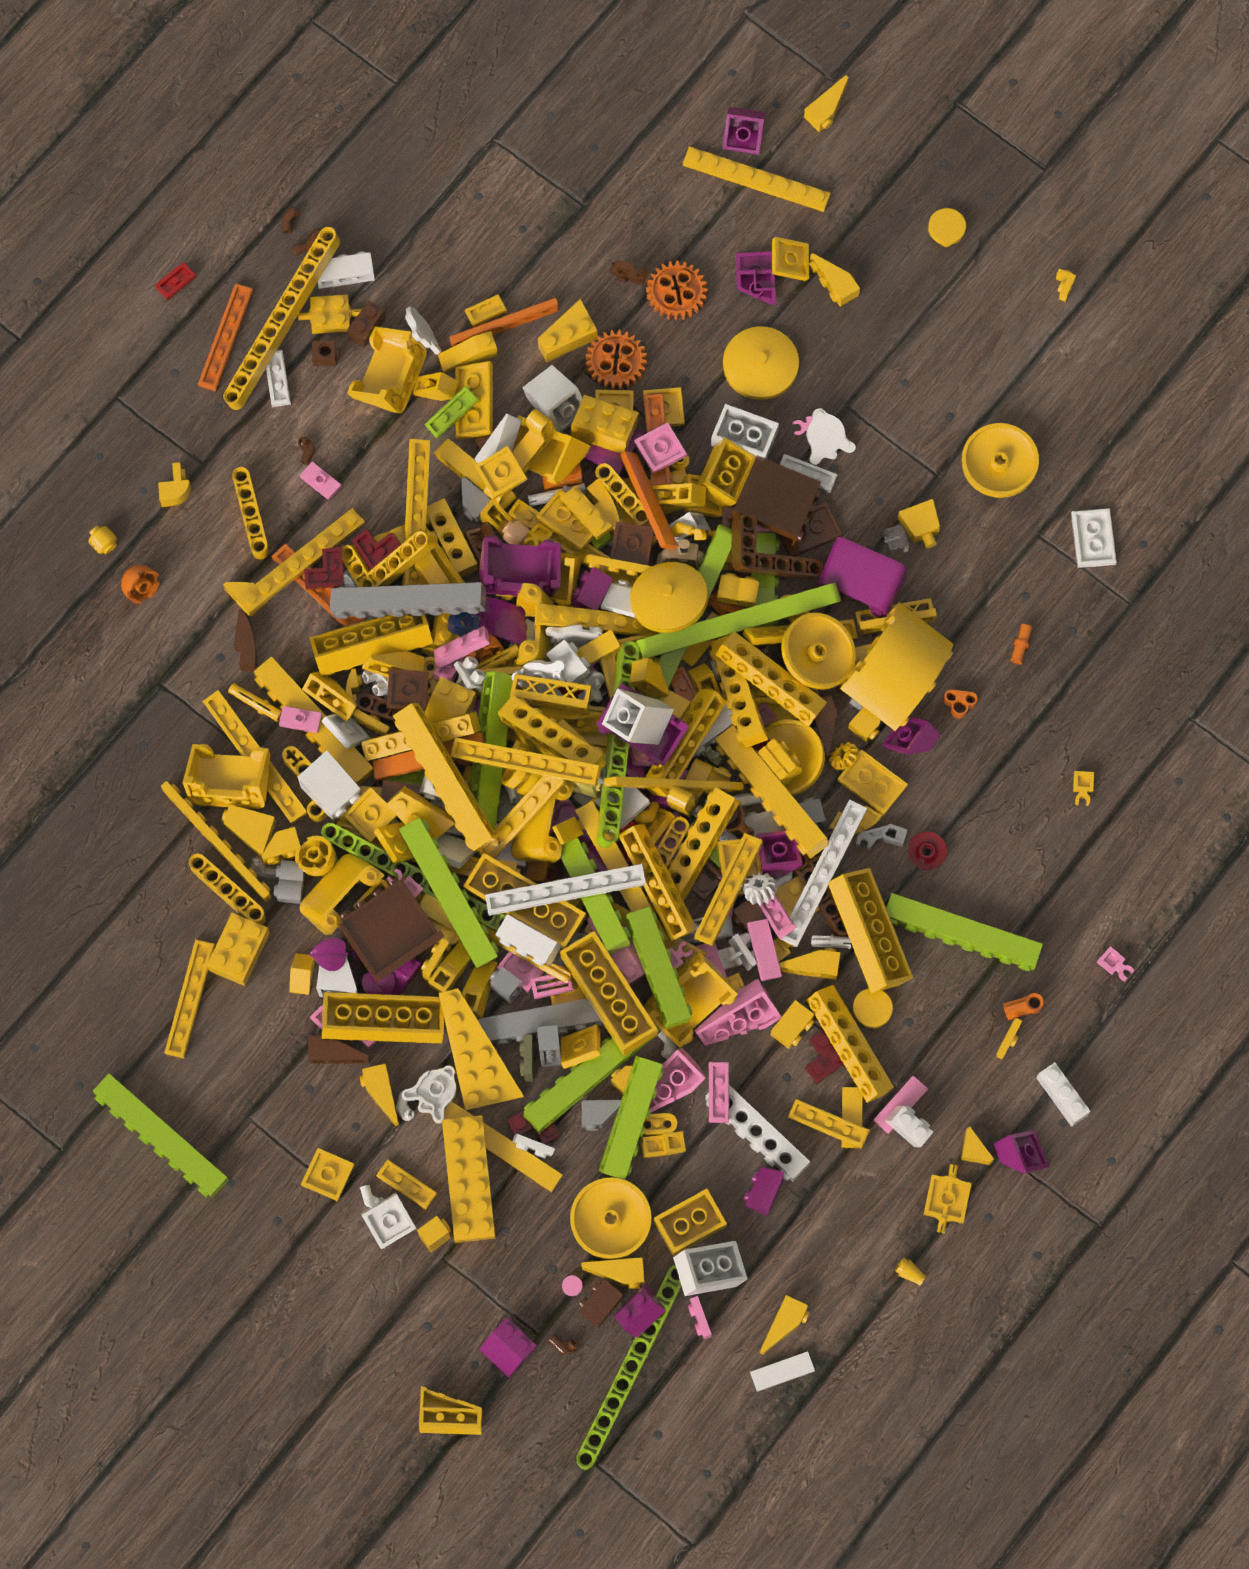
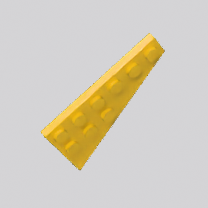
(478, 1065)

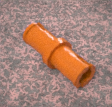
(1021, 644)

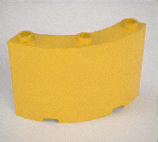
(898, 667)

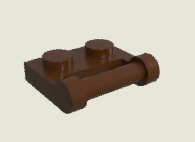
(703, 885)

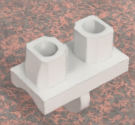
(468, 676)
(595, 680)
(380, 683)
(740, 953)

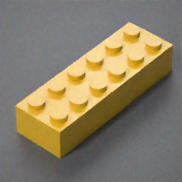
(358, 642)
(555, 920)
(870, 930)
(609, 993)
(382, 1017)
(468, 1179)

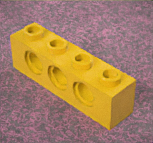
(441, 511)

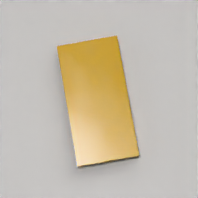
(479, 418)

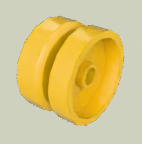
(521, 780)

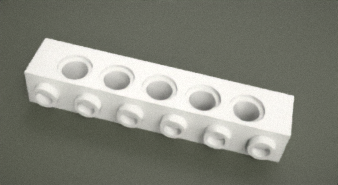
(769, 1133)

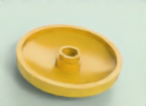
(760, 363)
(1000, 460)
(669, 597)
(818, 651)
(805, 746)
(610, 1218)

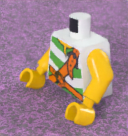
(691, 527)

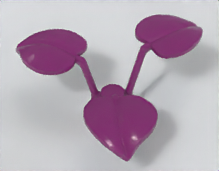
(331, 956)

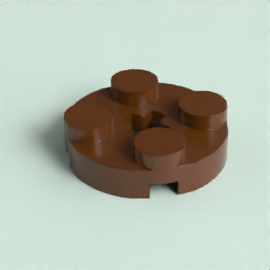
(627, 271)

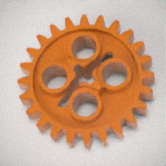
(659, 294)
(633, 361)

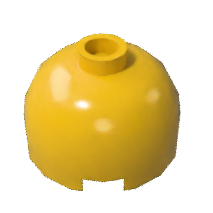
(315, 856)

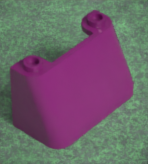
(510, 565)
(864, 575)
(671, 737)

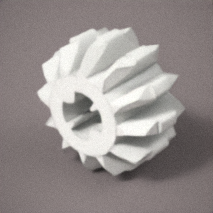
(760, 889)

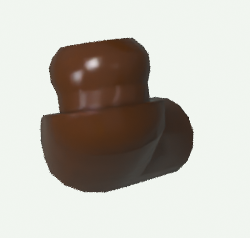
(291, 213)
(307, 448)
(564, 1347)

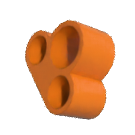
(960, 698)

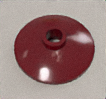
(927, 841)

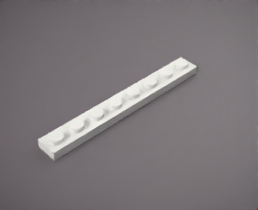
(824, 870)
(565, 889)

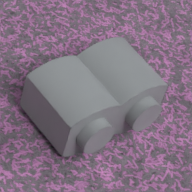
(290, 882)

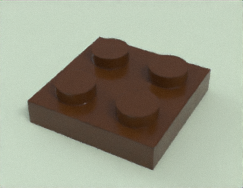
(632, 543)
(407, 688)

